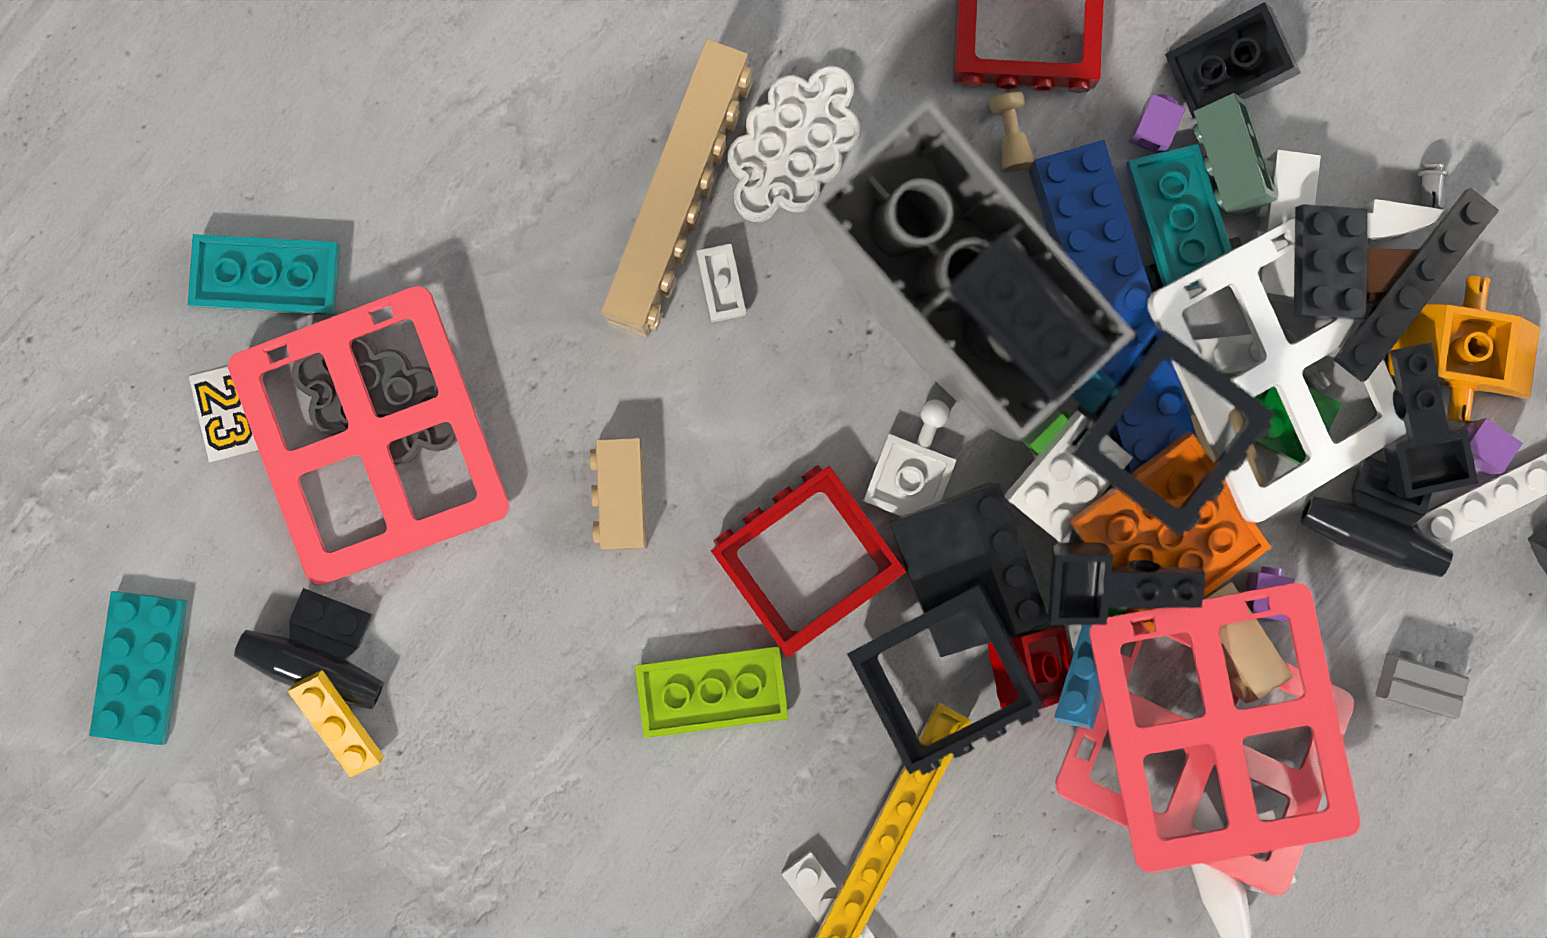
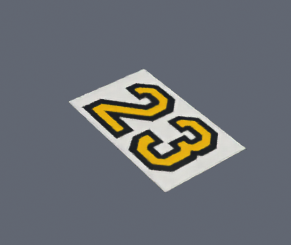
(221, 415)

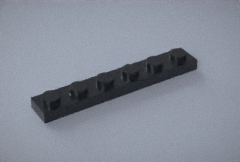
(1415, 285)

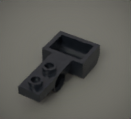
(1432, 455)
(1087, 585)

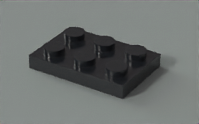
(1330, 262)

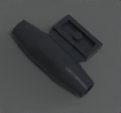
(1379, 523)
(320, 639)

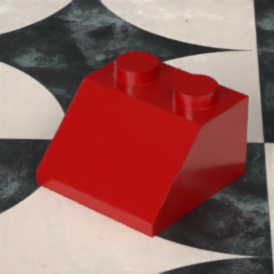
(1046, 658)

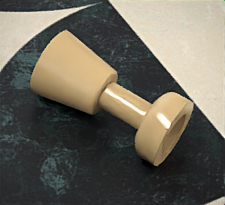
(1015, 148)

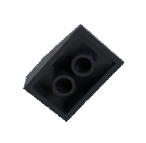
(1236, 57)

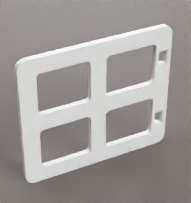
(1279, 367)

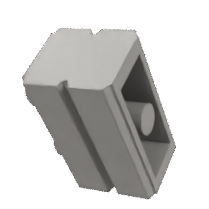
(1421, 685)

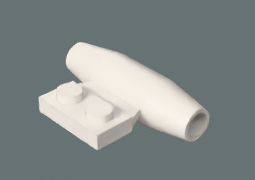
(1222, 894)

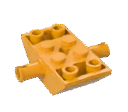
(1500, 345)

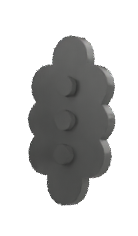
(391, 387)

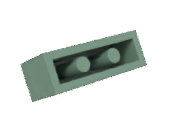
(1234, 155)

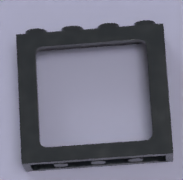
(1086, 443)
(896, 722)

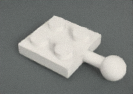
(911, 473)

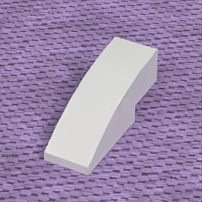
(1393, 219)

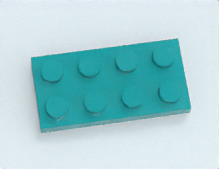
(1178, 211)
(263, 274)
(138, 668)

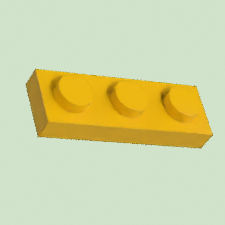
(336, 723)

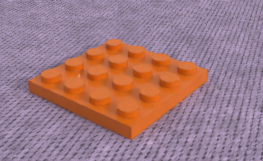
(1218, 543)

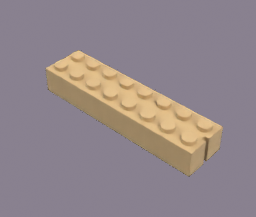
(677, 189)

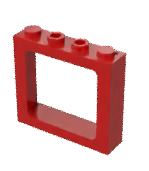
(1040, 75)
(785, 501)

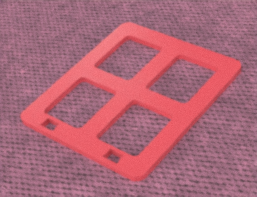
(369, 436)
(1224, 729)
(1300, 787)

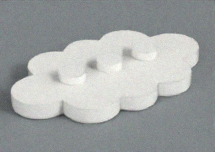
(793, 143)

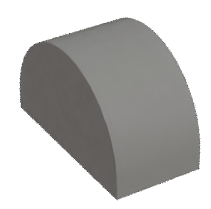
(909, 226)

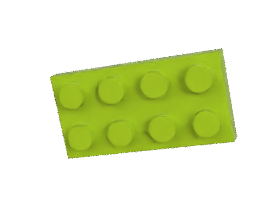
(711, 692)

